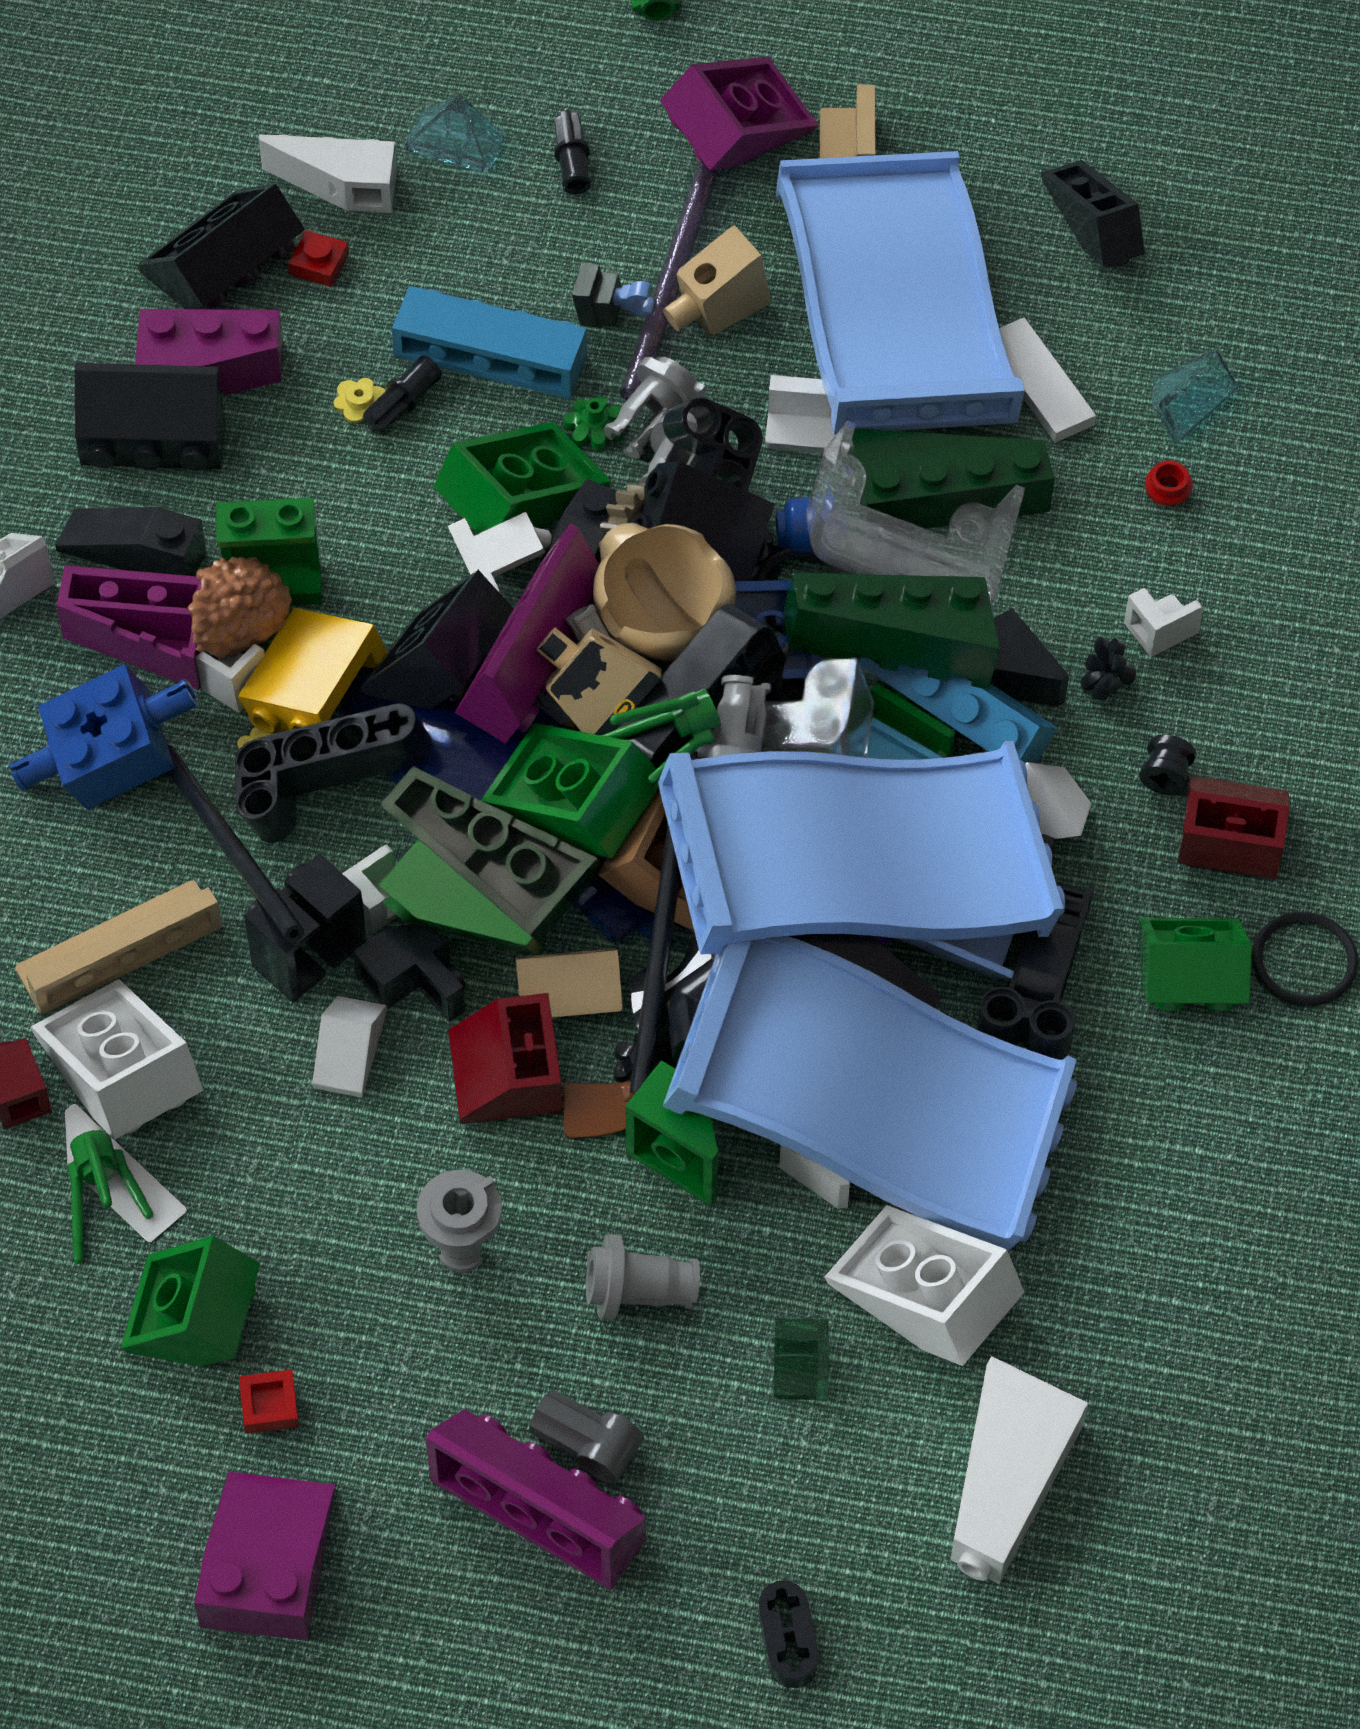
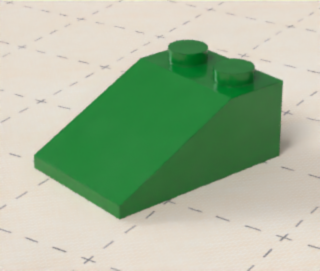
(513, 474)
(575, 787)
(434, 893)

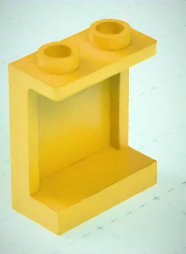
(308, 670)

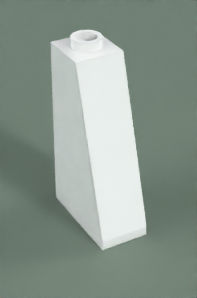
(1014, 1457)

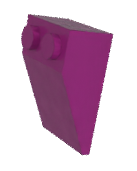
(736, 110)
(264, 1556)

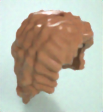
(237, 606)

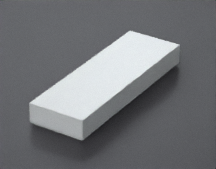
(1045, 384)

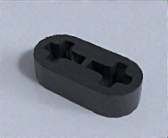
(800, 1632)

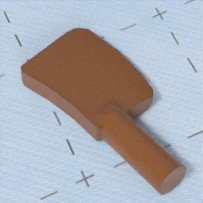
(595, 1109)

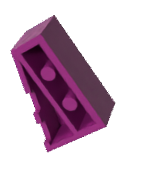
(239, 342)
(132, 618)

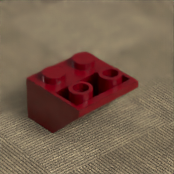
(1234, 827)
(506, 1061)

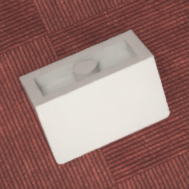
(798, 415)

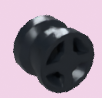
(1167, 764)

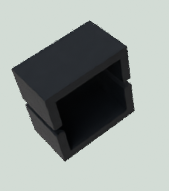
(332, 923)

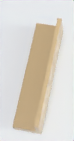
(119, 945)

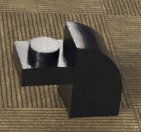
(411, 959)

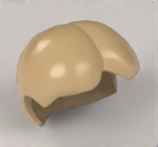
(659, 587)

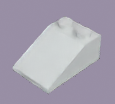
(119, 1058)
(928, 1282)

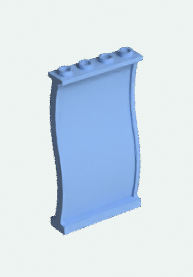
(898, 292)
(858, 846)
(874, 1086)

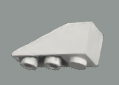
(341, 171)

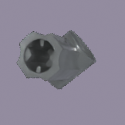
(598, 1442)

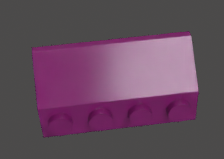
(514, 670)
(535, 1496)

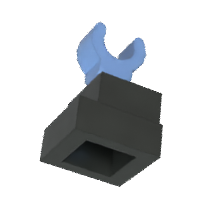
(601, 296)

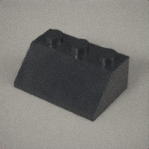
(224, 247)
(149, 416)
(442, 646)

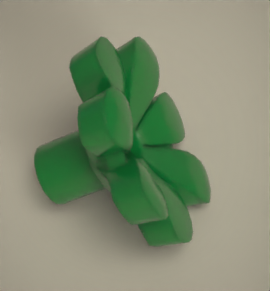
(589, 420)

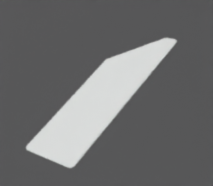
(162, 1202)

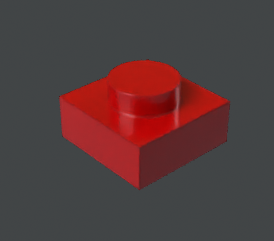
(318, 258)
(268, 1401)

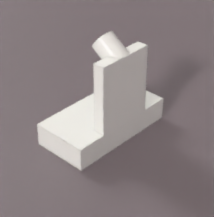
(500, 546)

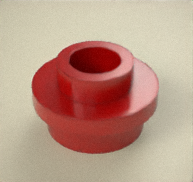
(1170, 474)

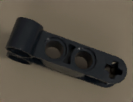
(1039, 984)

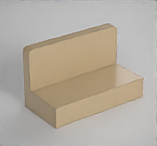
(849, 130)
(574, 980)

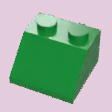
(1194, 962)
(671, 1143)
(192, 1303)

